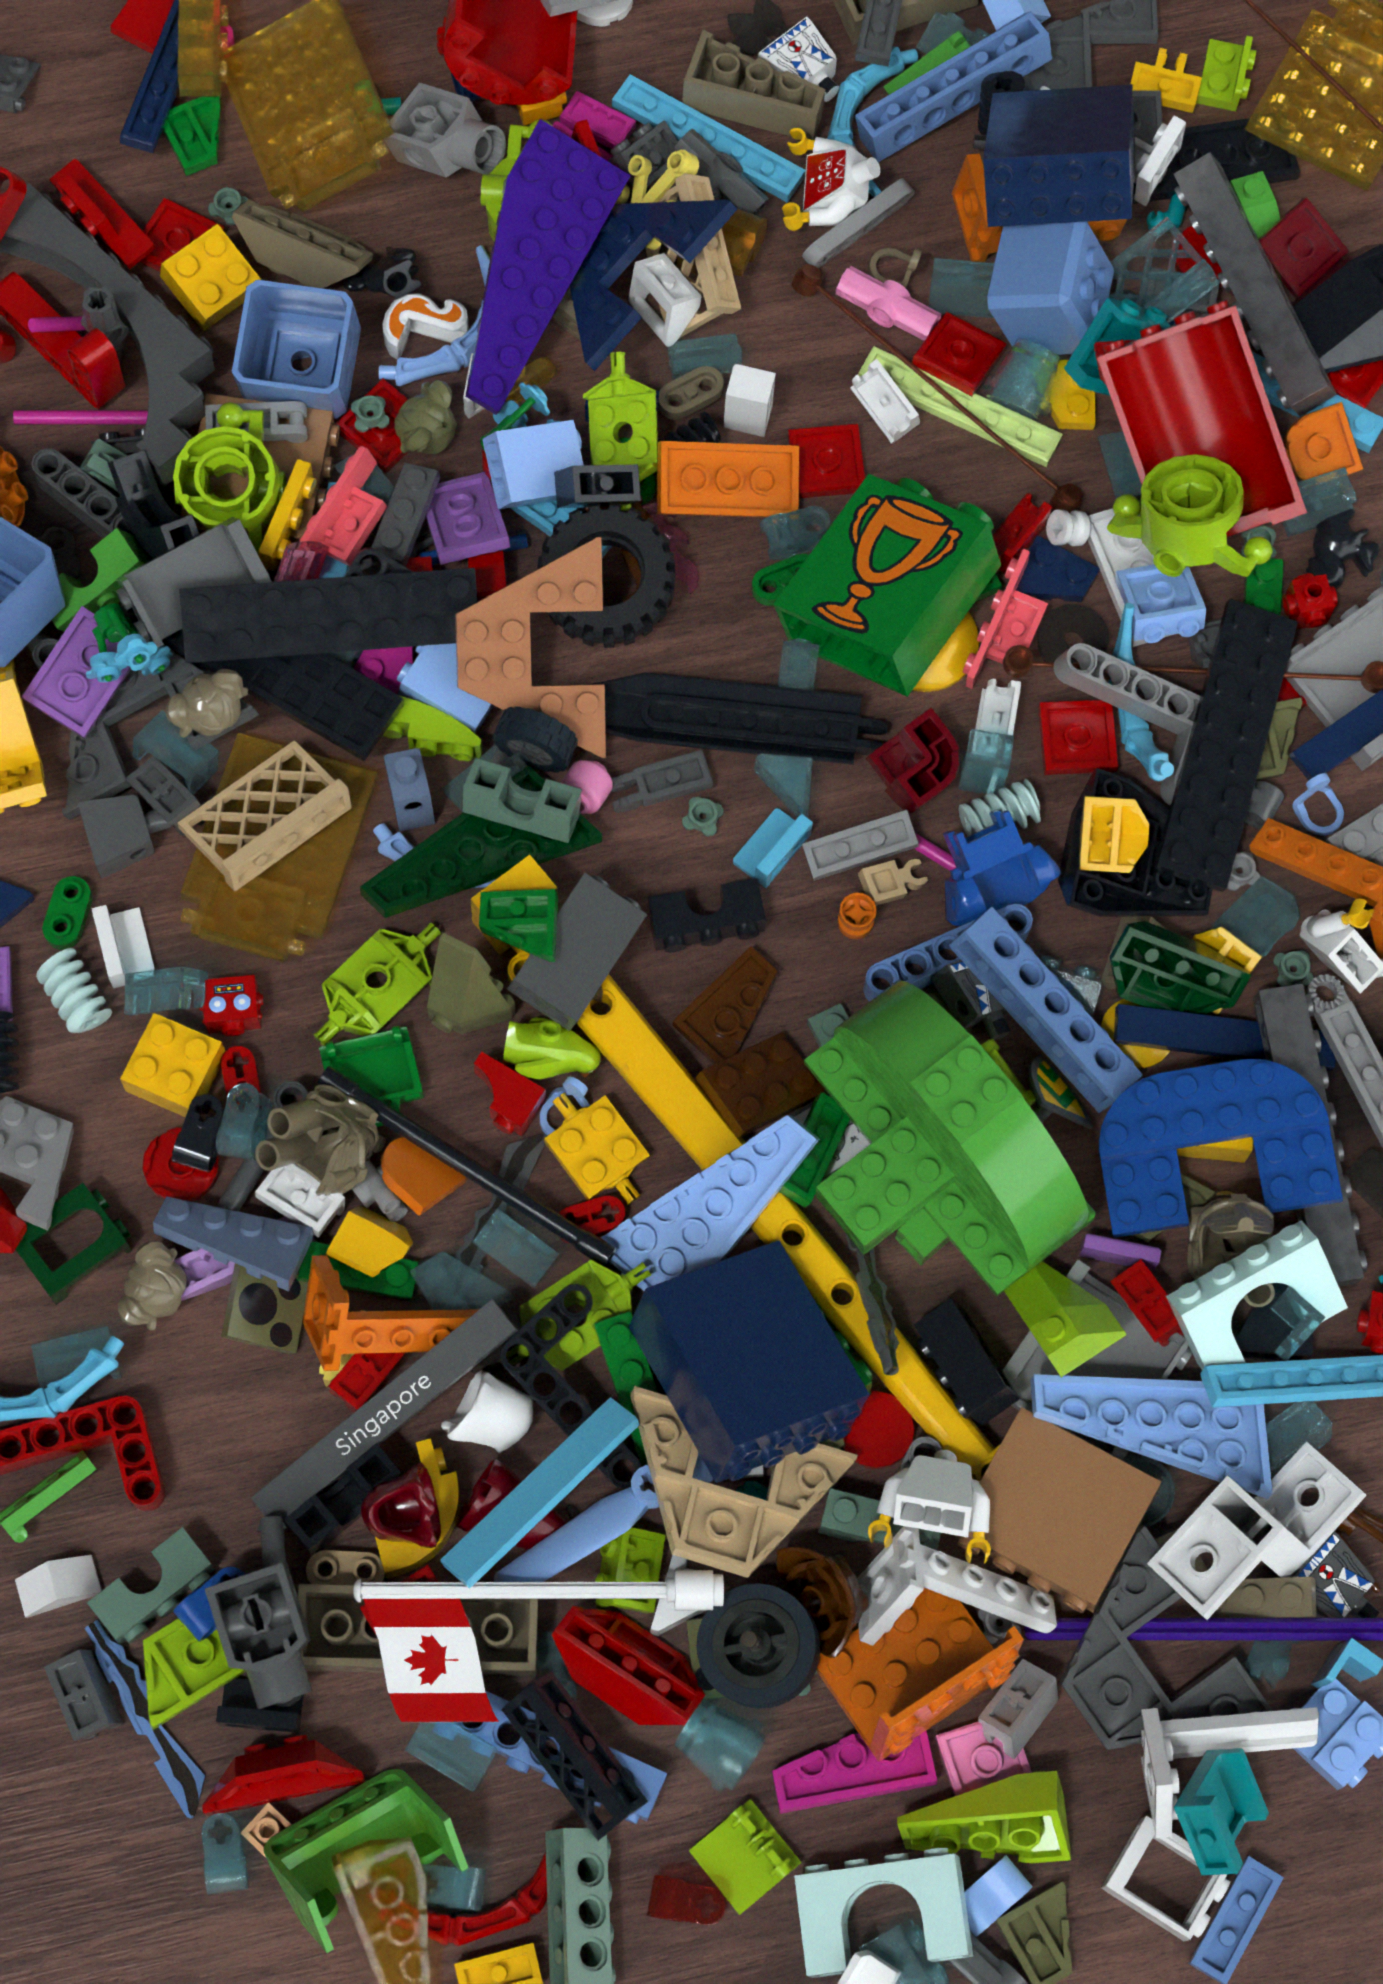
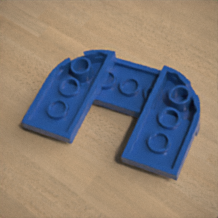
(1211, 1107)

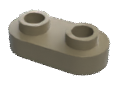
(688, 392)

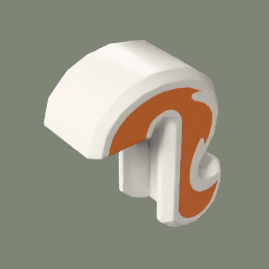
(422, 316)

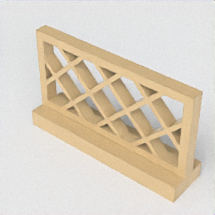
(712, 263)
(287, 832)

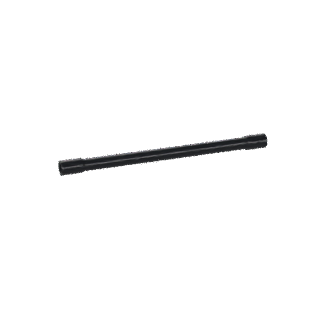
(581, 1239)

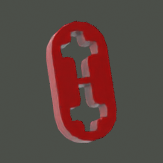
(250, 1070)
(593, 1208)

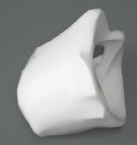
(491, 1414)

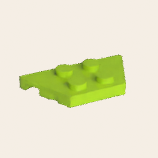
(182, 1670)

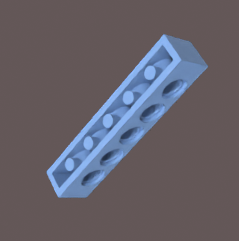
(951, 87)
(1047, 1027)
(521, 1758)

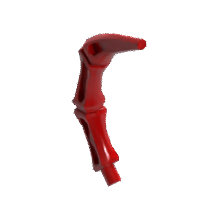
(509, 1914)

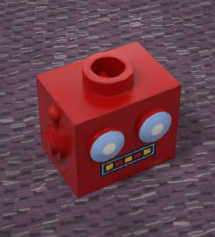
(232, 1005)

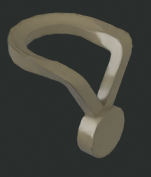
(913, 261)

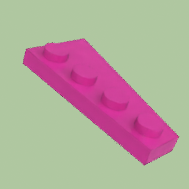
(851, 1773)

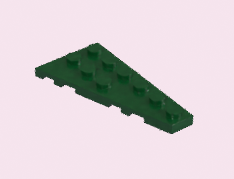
(467, 855)

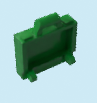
(379, 1064)

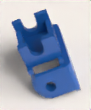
(994, 870)

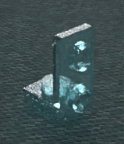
(798, 664)

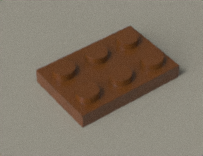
(759, 1084)

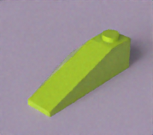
(1063, 1317)
(1010, 1816)

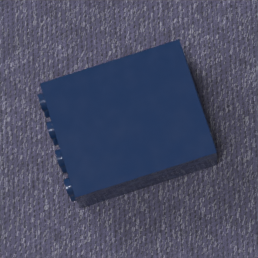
(1060, 156)
(748, 1361)

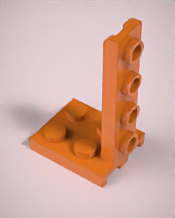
(971, 208)
(1324, 865)
(340, 1332)

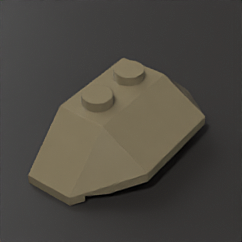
(298, 245)

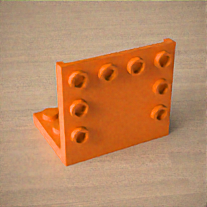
(916, 1672)

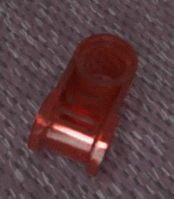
(677, 1900)

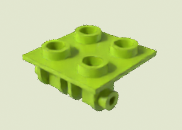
(744, 1856)

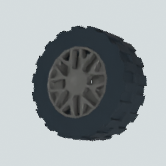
(535, 738)

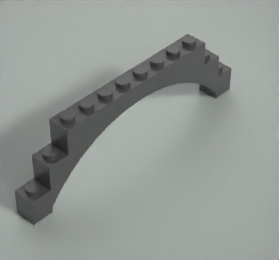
(168, 348)

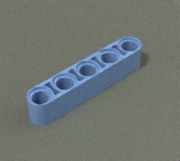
(928, 955)

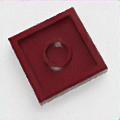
(1301, 247)

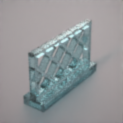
(1177, 295)

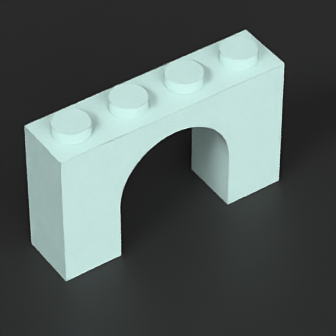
(1208, 1303)
(828, 1896)

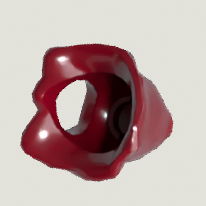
(404, 1509)

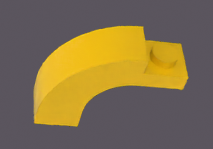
(405, 1557)

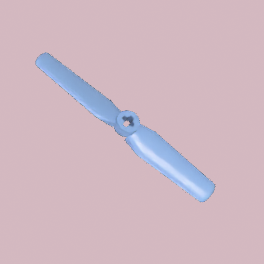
(589, 1530)

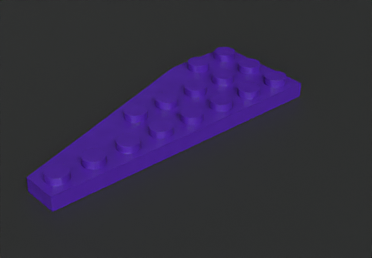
(544, 230)

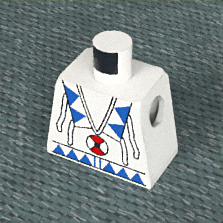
(805, 55)

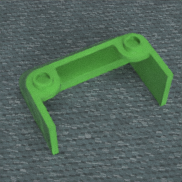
(376, 1810)

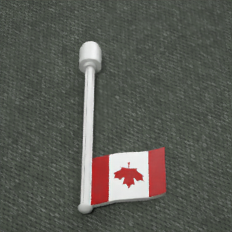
(432, 1650)

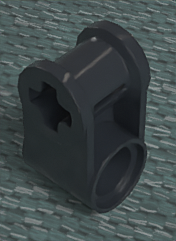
(197, 1139)

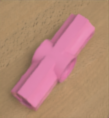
(887, 303)

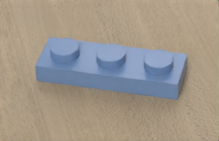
(1236, 1920)

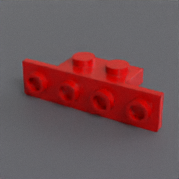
(101, 213)

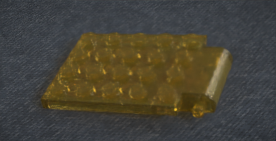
(308, 104)
(1309, 114)
(297, 889)

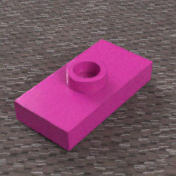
(606, 124)

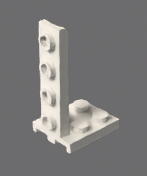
(1153, 161)
(908, 1567)
(1194, 1736)

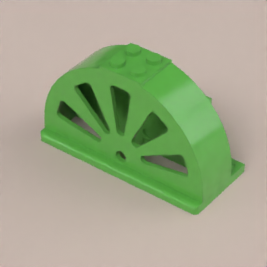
(943, 1140)

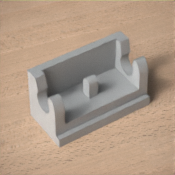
(1019, 1707)

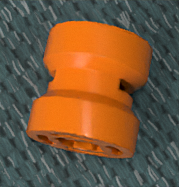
(857, 907)

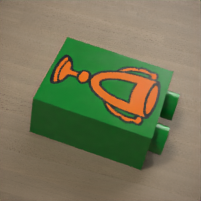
(890, 581)

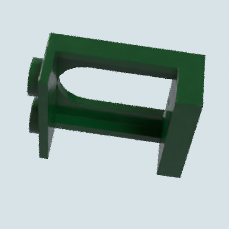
(106, 1246)

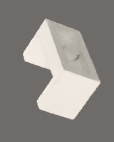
(749, 400)

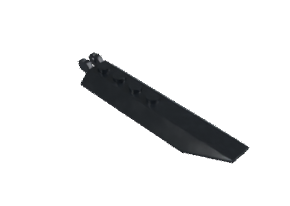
(738, 717)

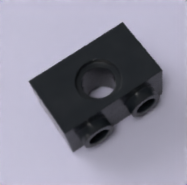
(597, 484)

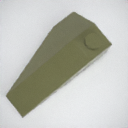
(463, 992)

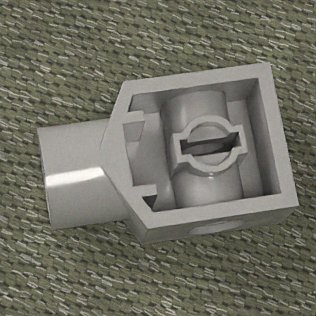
(443, 134)

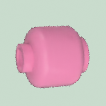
(594, 782)

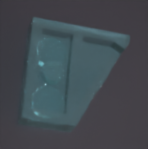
(455, 1286)

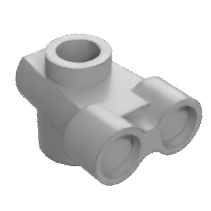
(375, 1190)

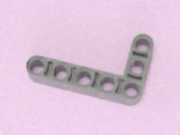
(1123, 695)

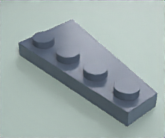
(253, 1241)

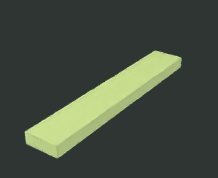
(1020, 432)

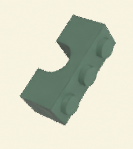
(496, 797)
(849, 1516)
(128, 1613)

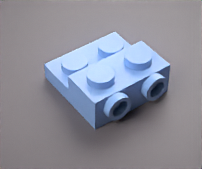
(1161, 603)
(1346, 1735)

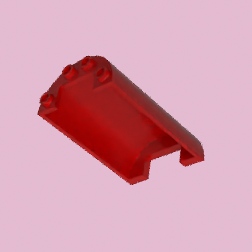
(510, 49)
(1203, 396)

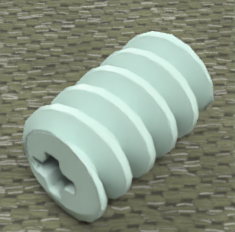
(1019, 800)
(70, 994)

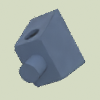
(408, 785)

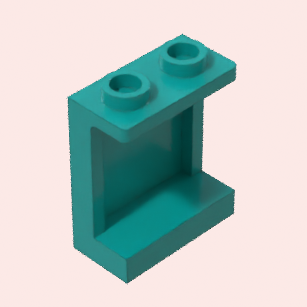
(1113, 322)
(1216, 1807)

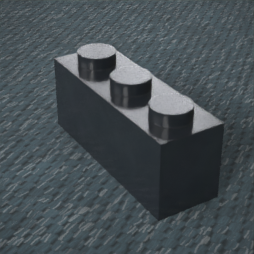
(965, 1362)

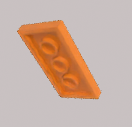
(727, 479)

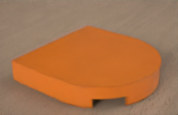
(1321, 443)
(417, 1176)

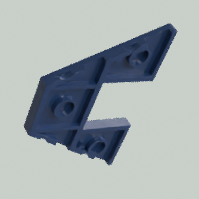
(629, 227)

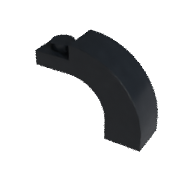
(145, 509)

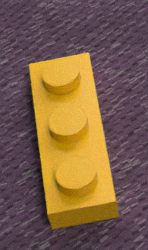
(287, 514)

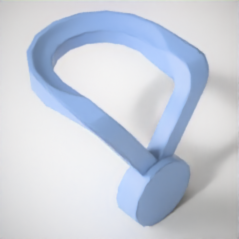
(1318, 783)
(571, 1087)

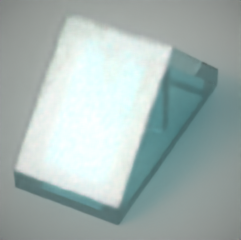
(788, 779)

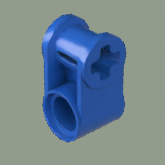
(195, 1608)

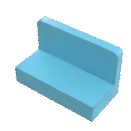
(773, 846)
(1351, 1658)

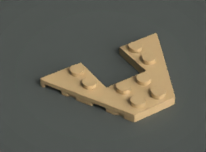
(718, 1523)

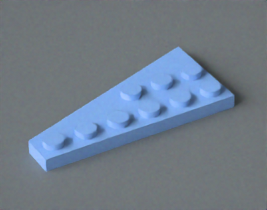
(712, 1209)
(1163, 1422)

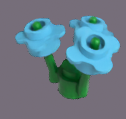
(131, 649)

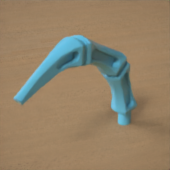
(856, 88)
(1135, 730)
(63, 1392)

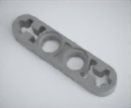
(858, 223)

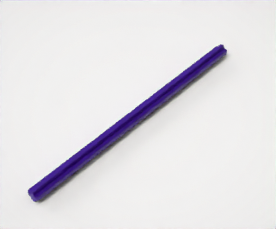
(1231, 1629)

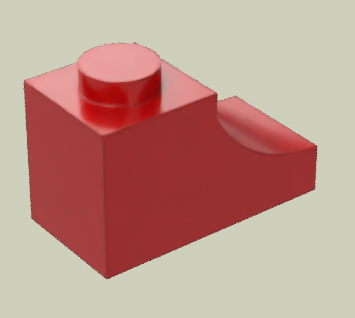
(514, 1096)

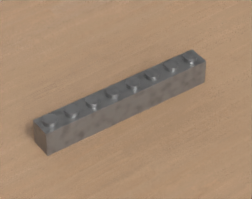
(1254, 285)
(1290, 1041)

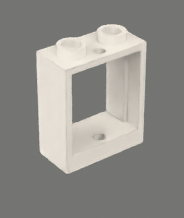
(1125, 1865)

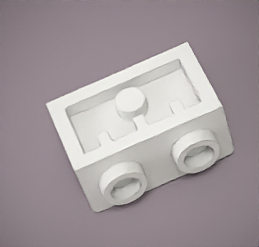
(293, 1194)

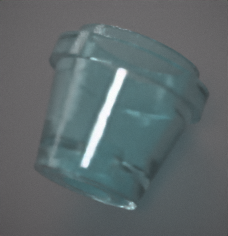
(1024, 379)
(721, 1744)

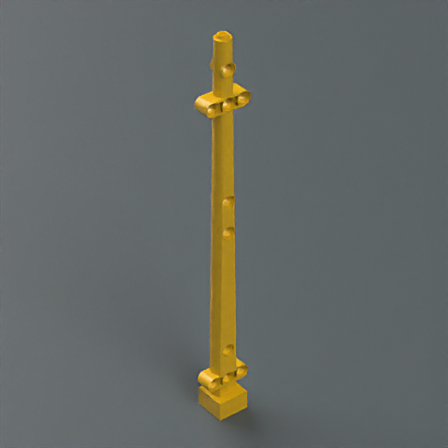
(703, 1133)

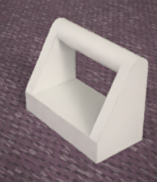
(670, 290)

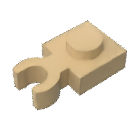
(888, 883)

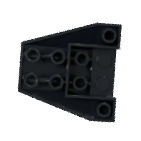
(1346, 310)
(1133, 893)

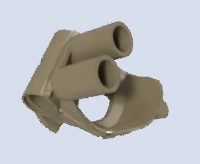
(327, 1154)
(1231, 1218)

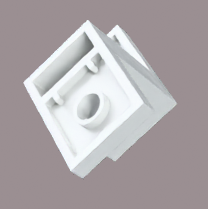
(1251, 1530)

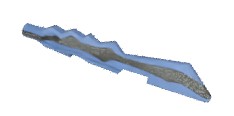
(175, 1766)

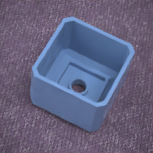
(1048, 283)
(291, 322)
(28, 589)

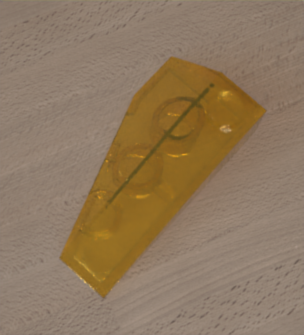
(389, 1907)

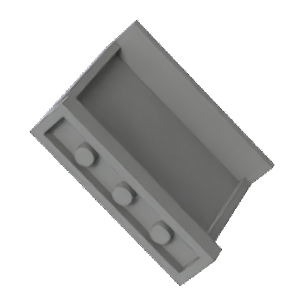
(1342, 651)
(1129, 1357)

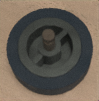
(758, 1646)

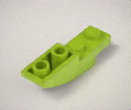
(434, 732)

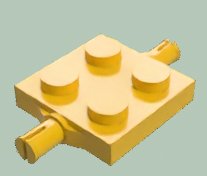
(596, 1148)

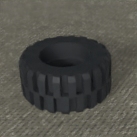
(656, 564)

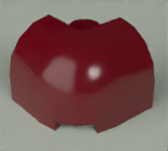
(917, 761)

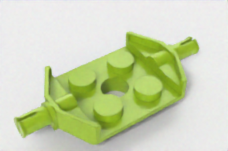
(618, 403)
(366, 1009)
(609, 1296)

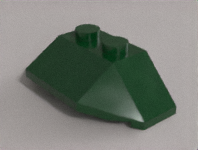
(1173, 971)

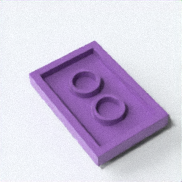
(466, 519)
(62, 684)

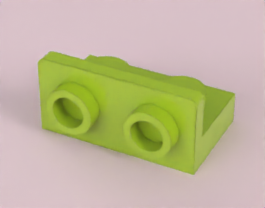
(1224, 74)
(632, 1558)

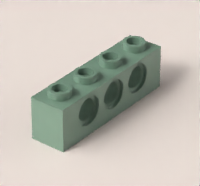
(564, 1896)

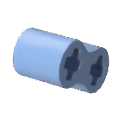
(994, 1894)

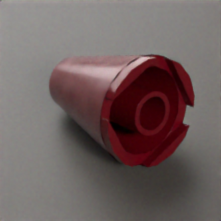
(489, 1491)

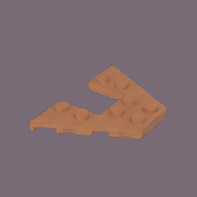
(496, 644)

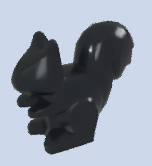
(389, 276)
(1337, 543)

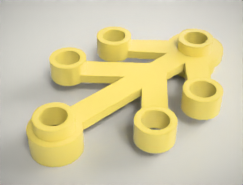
(677, 163)

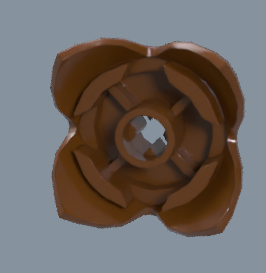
(827, 1591)

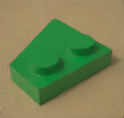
(194, 133)
(522, 919)

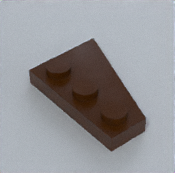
(726, 1009)

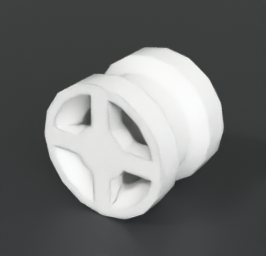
(1068, 527)

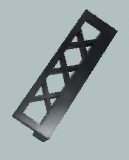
(579, 1750)

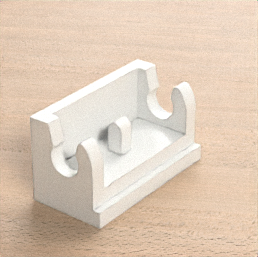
(885, 402)
(998, 707)

